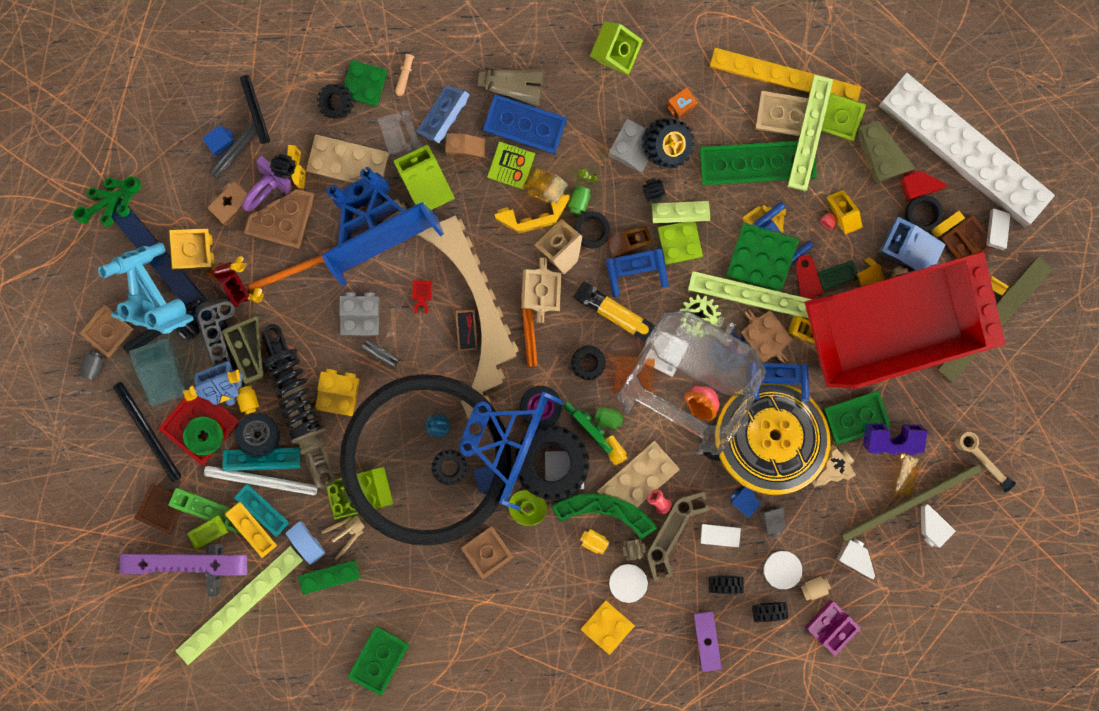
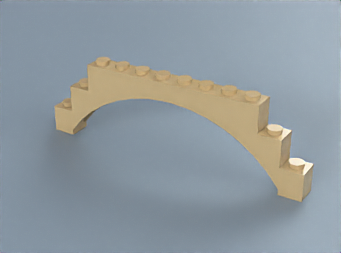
(495, 341)

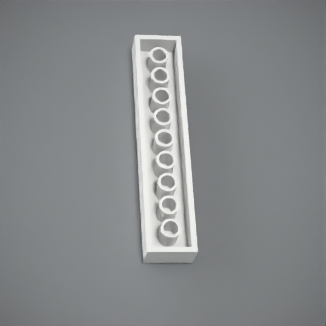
(966, 150)

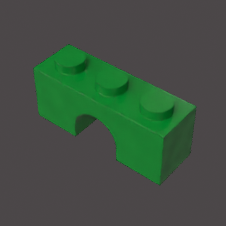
(329, 577)

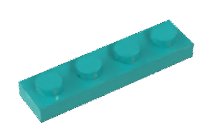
(279, 459)

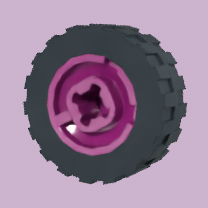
(530, 401)

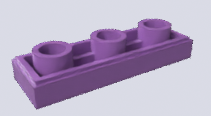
(709, 652)

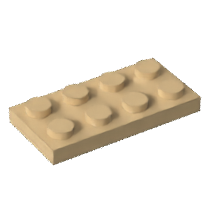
(344, 159)
(641, 475)

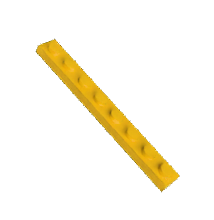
(775, 73)

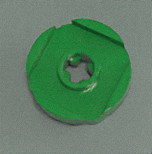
(194, 429)

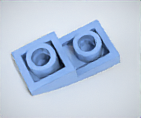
(304, 543)

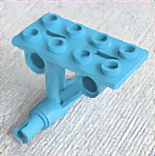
(144, 302)

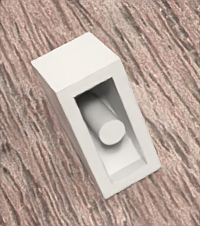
(934, 527)
(856, 557)

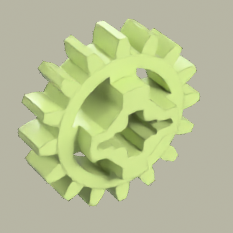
(702, 307)

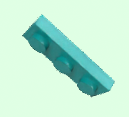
(262, 510)

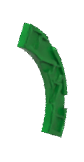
(605, 505)

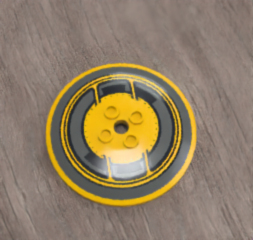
(780, 464)

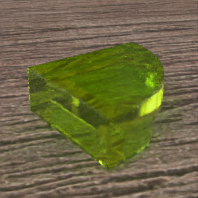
(585, 175)

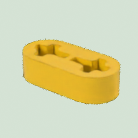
(947, 224)

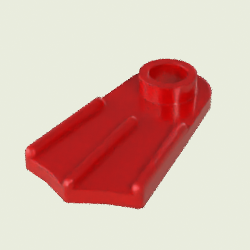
(808, 278)

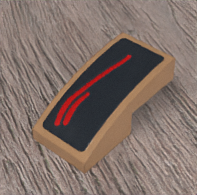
(466, 330)

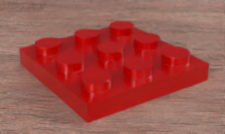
(186, 411)

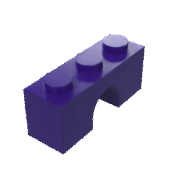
(910, 441)

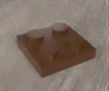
(155, 510)

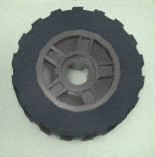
(247, 432)

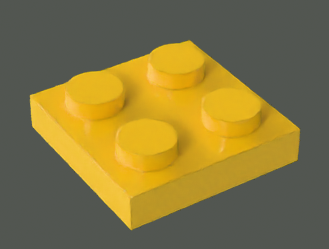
(607, 627)

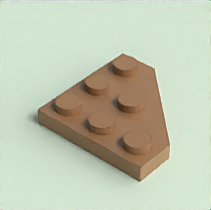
(283, 219)

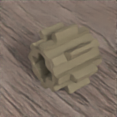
(634, 549)

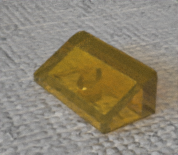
(906, 475)

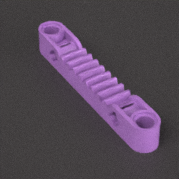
(229, 564)

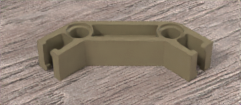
(671, 530)

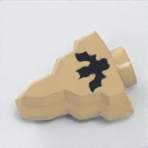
(836, 467)

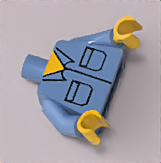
(216, 385)

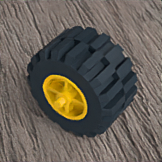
(668, 142)

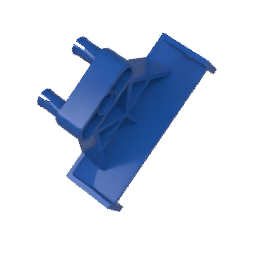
(379, 237)
(480, 416)

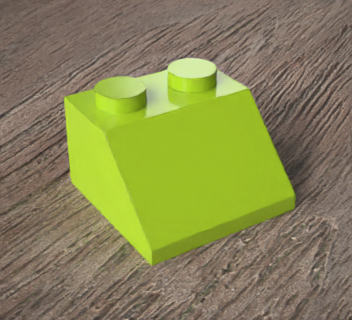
(616, 47)

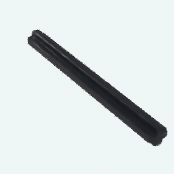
(147, 432)

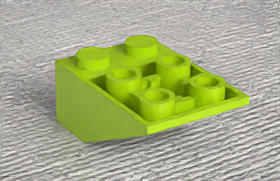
(423, 178)
(374, 486)

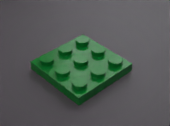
(762, 257)

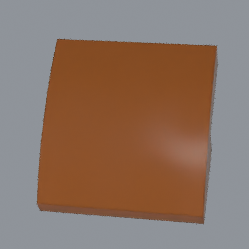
(967, 238)

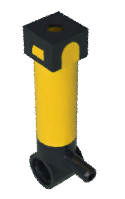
(614, 311)

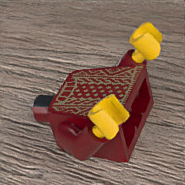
(229, 285)

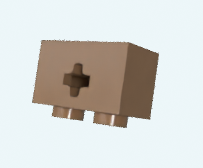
(219, 206)

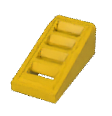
(794, 326)

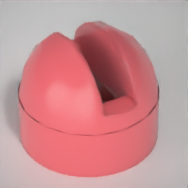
(828, 220)

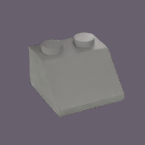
(628, 146)

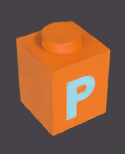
(681, 103)

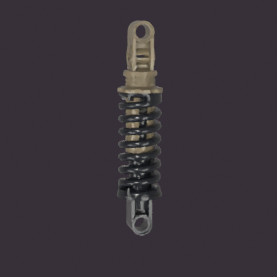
(297, 405)

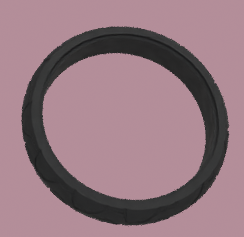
(350, 478)

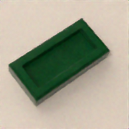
(838, 275)

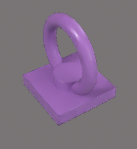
(267, 182)

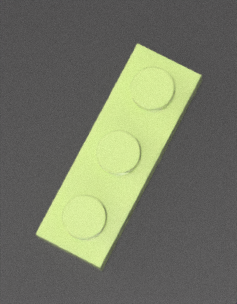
(680, 212)

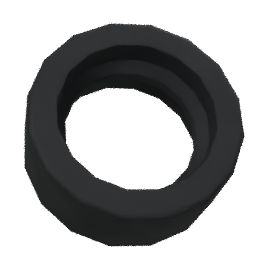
(935, 205)
(606, 228)

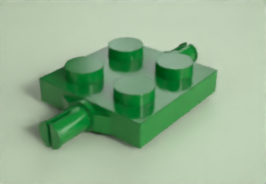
(595, 432)

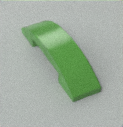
(200, 507)

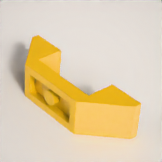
(508, 218)

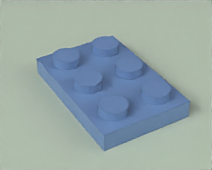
(443, 113)

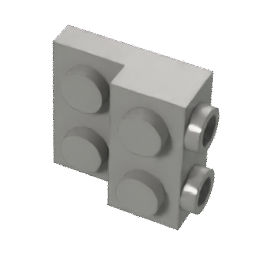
(359, 314)

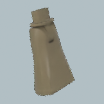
(517, 84)

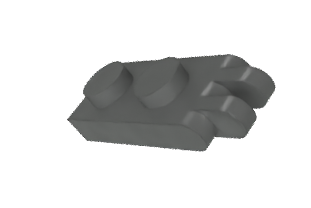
(213, 582)

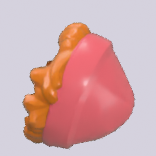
(702, 402)

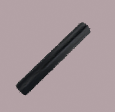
(255, 109)

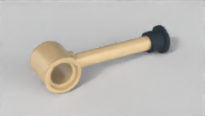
(1005, 482)

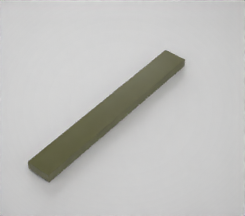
(1006, 306)
(910, 502)

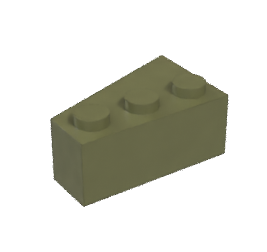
(882, 153)
(246, 349)

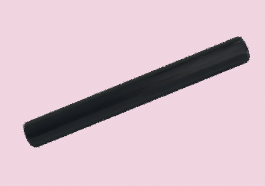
(151, 334)

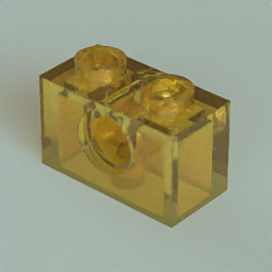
(544, 186)

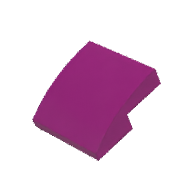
(833, 627)

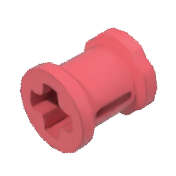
(662, 505)

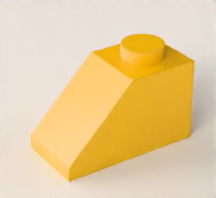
(845, 211)

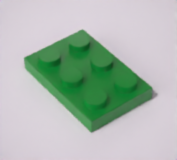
(849, 418)
(378, 660)

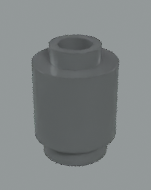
(91, 365)

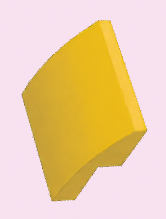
(300, 174)

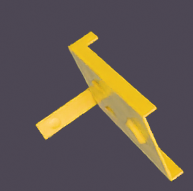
(871, 274)

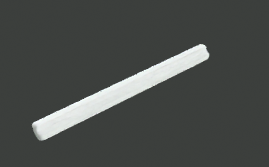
(260, 480)

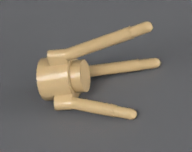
(354, 526)

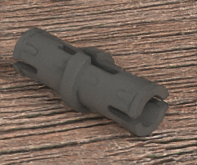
(380, 353)

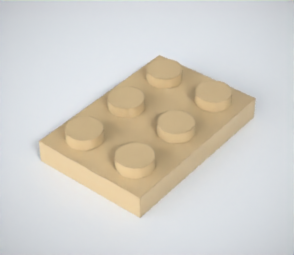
(780, 113)

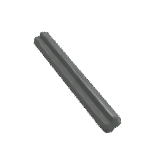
(233, 151)

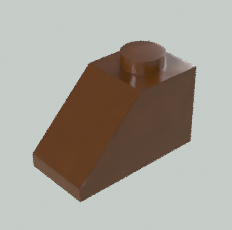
(629, 241)

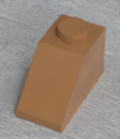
(464, 146)

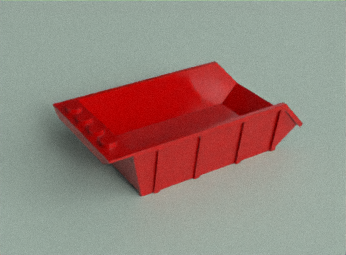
(906, 323)

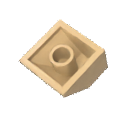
(561, 246)

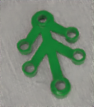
(129, 186)

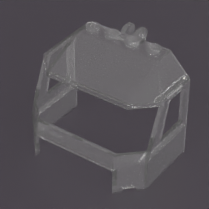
(708, 357)

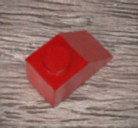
(919, 184)

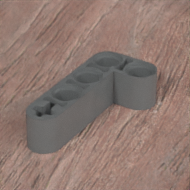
(211, 321)

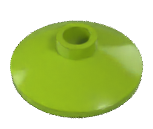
(526, 500)

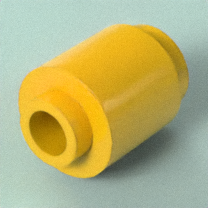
(247, 400)
(594, 541)

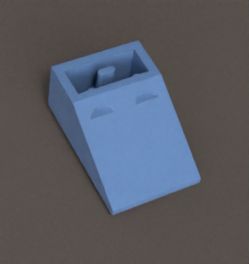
(910, 246)

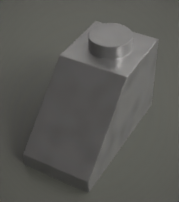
(773, 521)

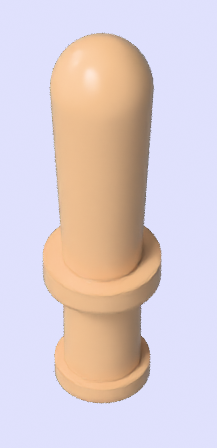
(401, 85)

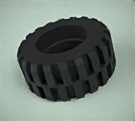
(578, 464)

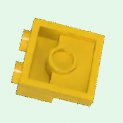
(190, 249)
(337, 392)

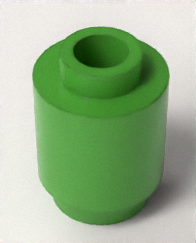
(579, 200)
(608, 418)

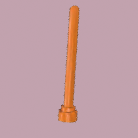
(287, 272)

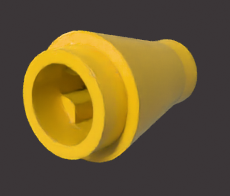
(618, 454)

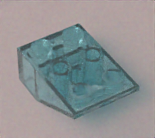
(158, 371)

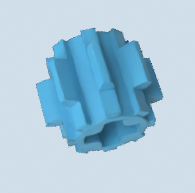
(437, 425)

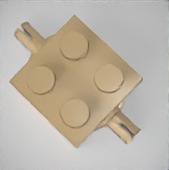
(541, 290)

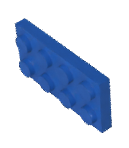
(525, 124)

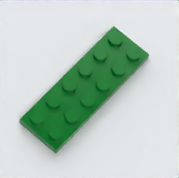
(748, 163)

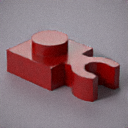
(422, 292)

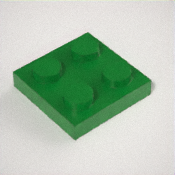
(365, 82)

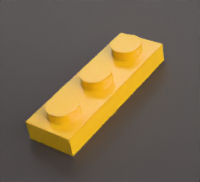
(250, 529)

